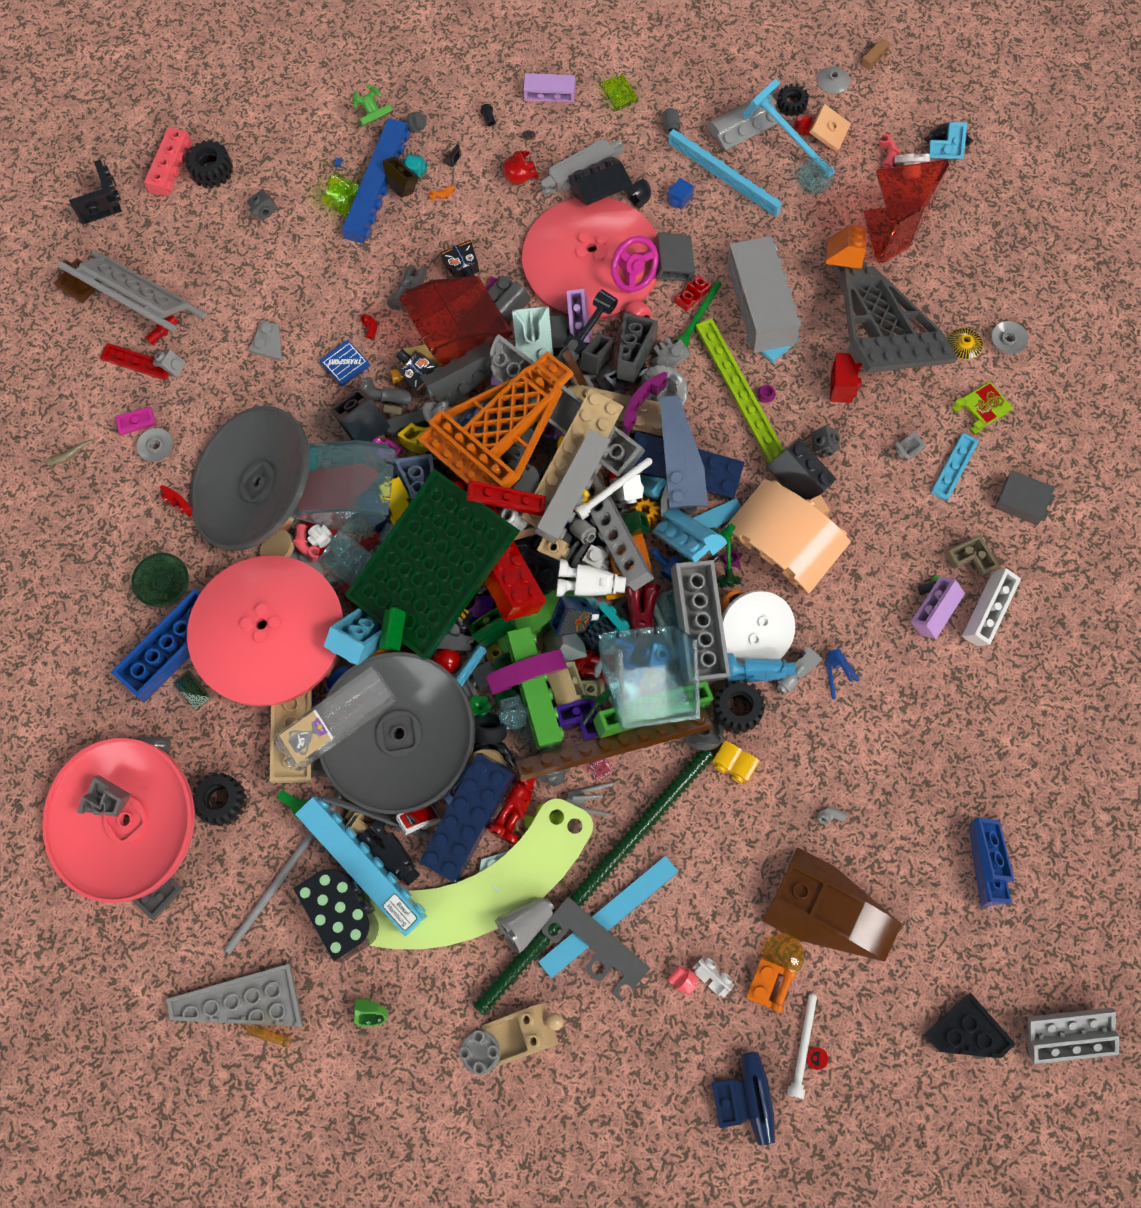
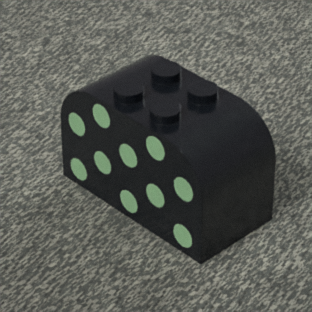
(339, 913)

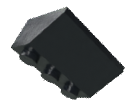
(599, 181)
(801, 470)

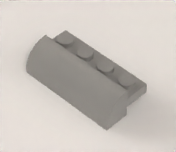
(734, 129)
(1072, 1035)

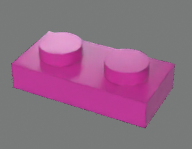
(135, 420)

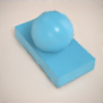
(653, 486)

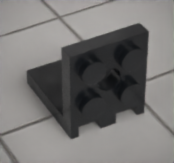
(104, 200)

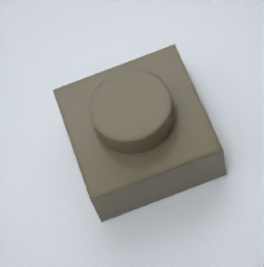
(394, 410)

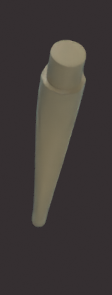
(61, 458)

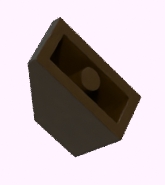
(399, 177)

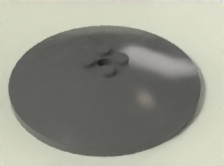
(225, 488)
(436, 746)

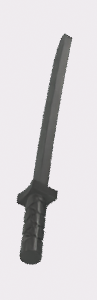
(420, 832)

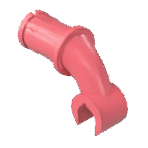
(892, 150)
(301, 543)

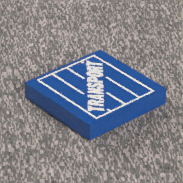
(345, 363)

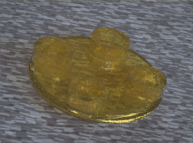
(784, 951)

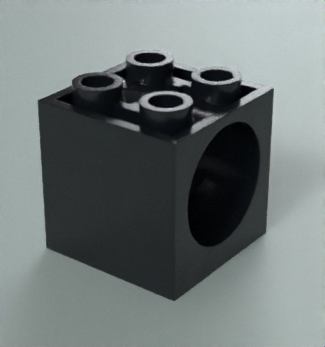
(360, 417)

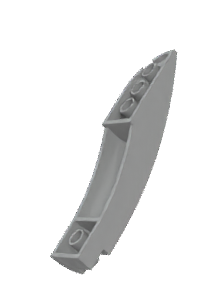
(509, 362)

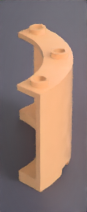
(789, 534)

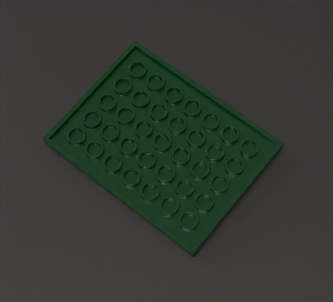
(432, 562)

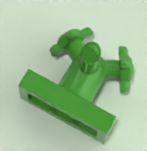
(370, 106)

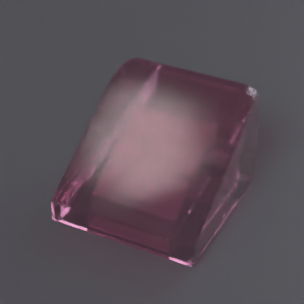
(600, 769)

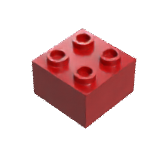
(844, 378)

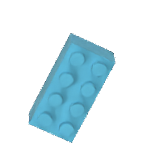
(354, 637)

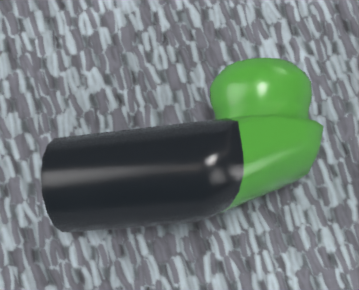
(926, 588)

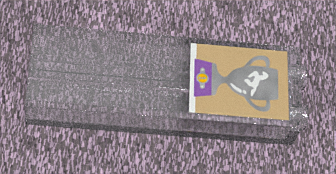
(334, 719)

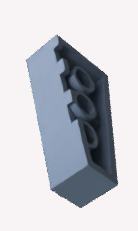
(414, 472)

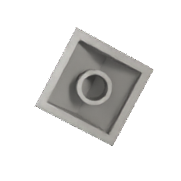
(570, 645)

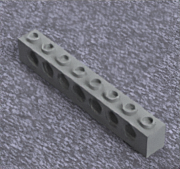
(640, 572)

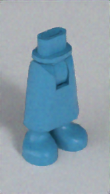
(759, 669)

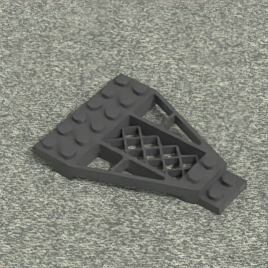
(883, 348)

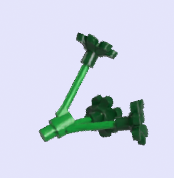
(729, 578)

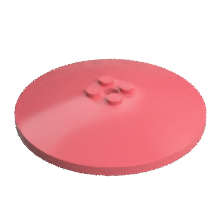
(558, 257)
(270, 662)
(101, 853)

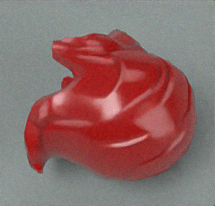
(518, 169)

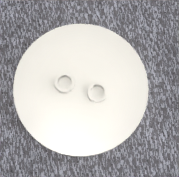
(758, 626)

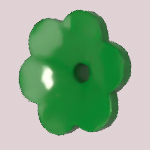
(480, 705)

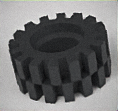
(792, 108)

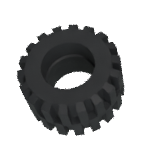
(212, 174)
(733, 721)
(229, 810)

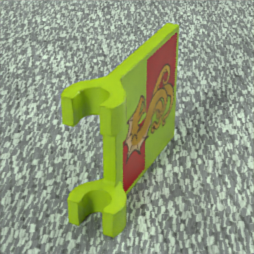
(985, 405)

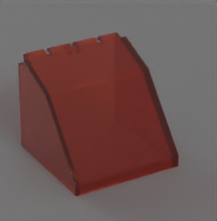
(908, 199)
(455, 316)

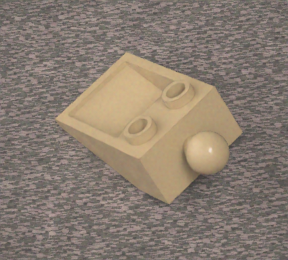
(525, 1032)

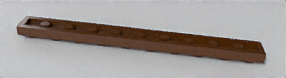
(609, 746)

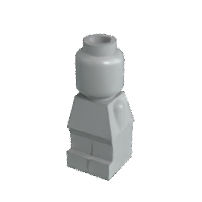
(802, 668)

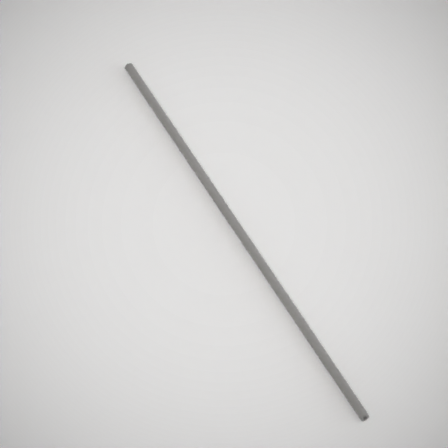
(273, 887)

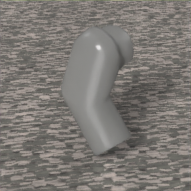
(829, 814)

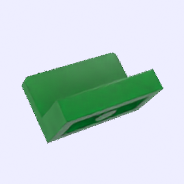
(392, 629)

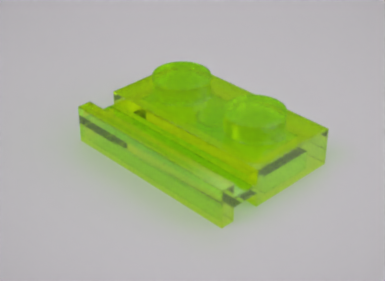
(619, 92)

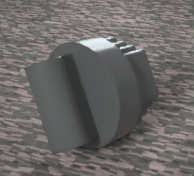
(416, 121)

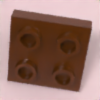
(73, 286)

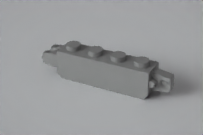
(595, 153)

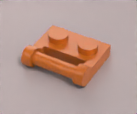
(764, 981)

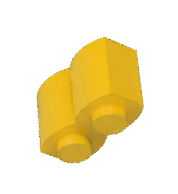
(735, 762)

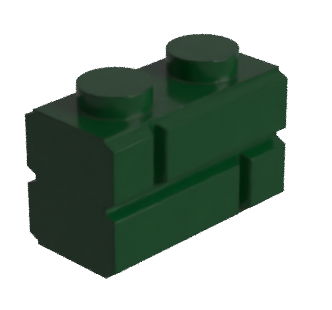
(491, 627)

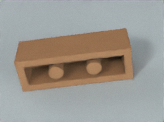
(875, 54)

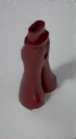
(649, 596)

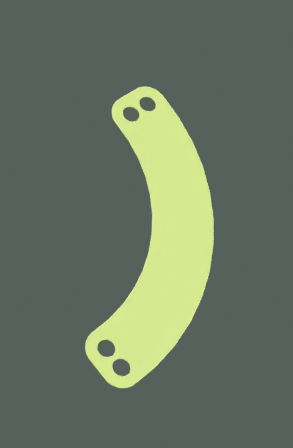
(472, 905)

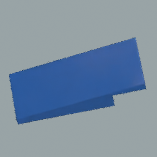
(991, 862)

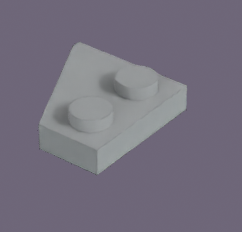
(267, 341)

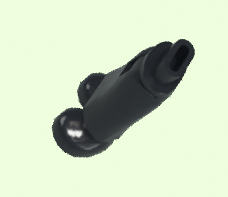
(390, 852)

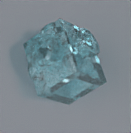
(512, 713)

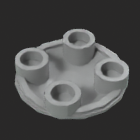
(480, 1052)

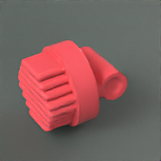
(684, 980)

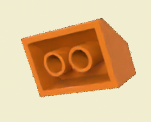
(847, 247)

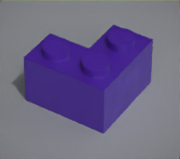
(574, 713)

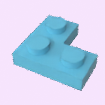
(954, 145)

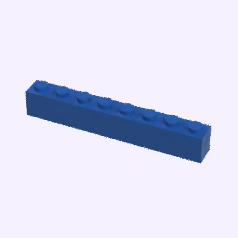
(375, 183)

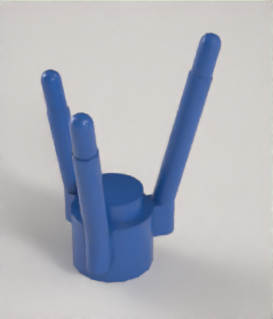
(838, 660)

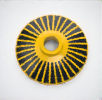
(963, 349)

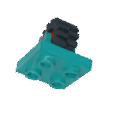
(606, 623)

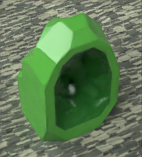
(369, 1013)

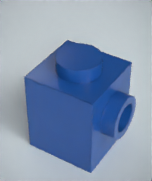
(680, 193)

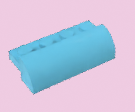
(688, 535)

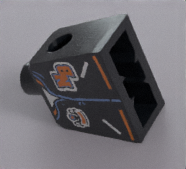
(460, 260)
(414, 367)

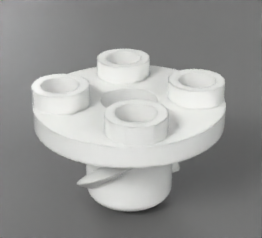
(908, 159)

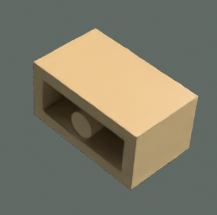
(566, 685)

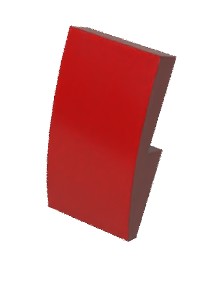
(693, 293)
(175, 499)

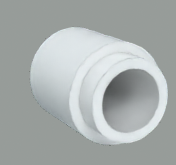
(514, 518)

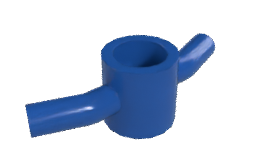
(667, 564)

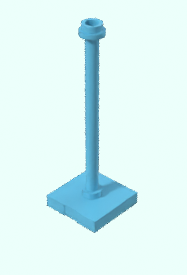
(762, 100)

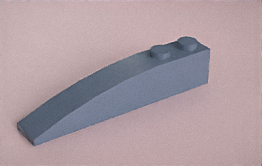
(682, 459)

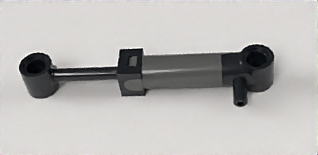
(605, 303)

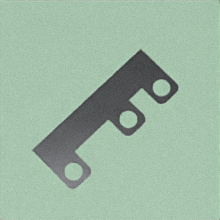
(608, 948)

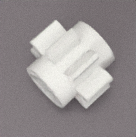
(319, 536)

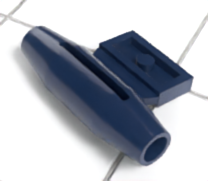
(747, 1100)

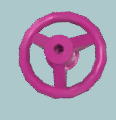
(634, 263)

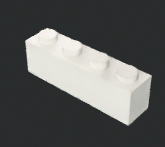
(991, 607)

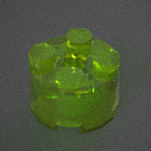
(339, 194)

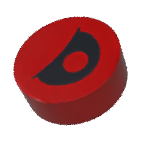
(817, 1058)

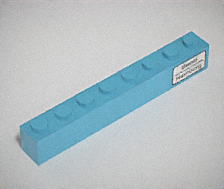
(361, 865)

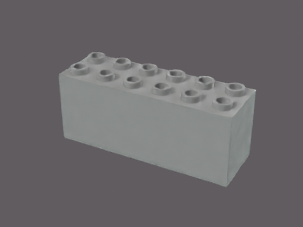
(763, 294)

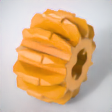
(651, 507)

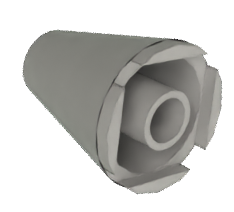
(524, 923)

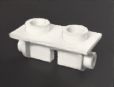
(707, 970)

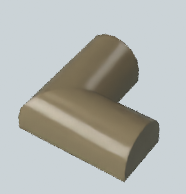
(975, 551)

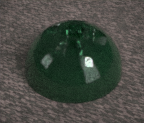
(154, 574)

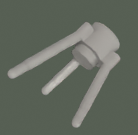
(578, 798)

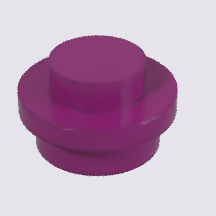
(766, 393)

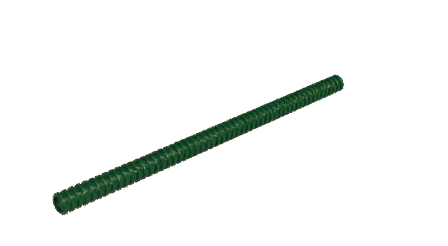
(597, 876)

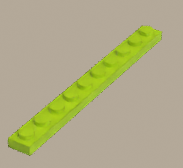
(739, 389)

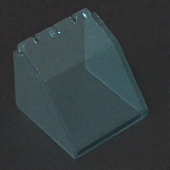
(347, 485)
(651, 675)

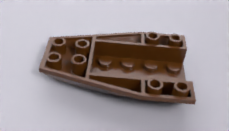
(830, 910)

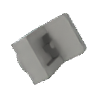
(169, 362)
(910, 446)

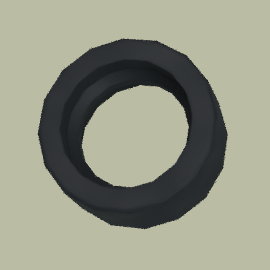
(489, 729)

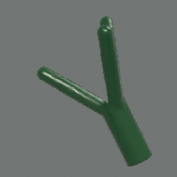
(599, 701)

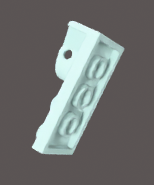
(532, 331)

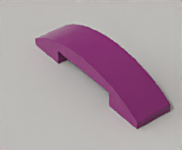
(653, 386)
(526, 670)

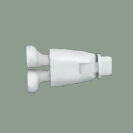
(589, 581)

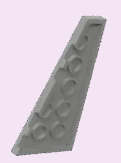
(252, 999)

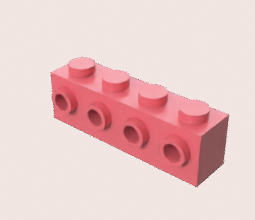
(168, 162)

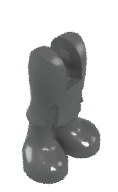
(407, 283)
(393, 395)

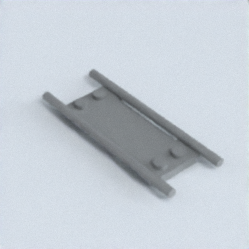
(156, 300)

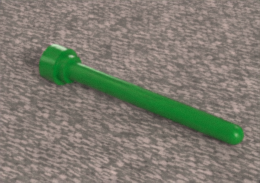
(685, 337)

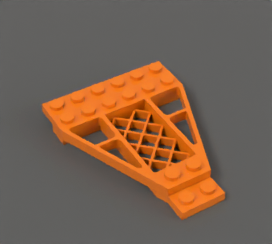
(472, 460)

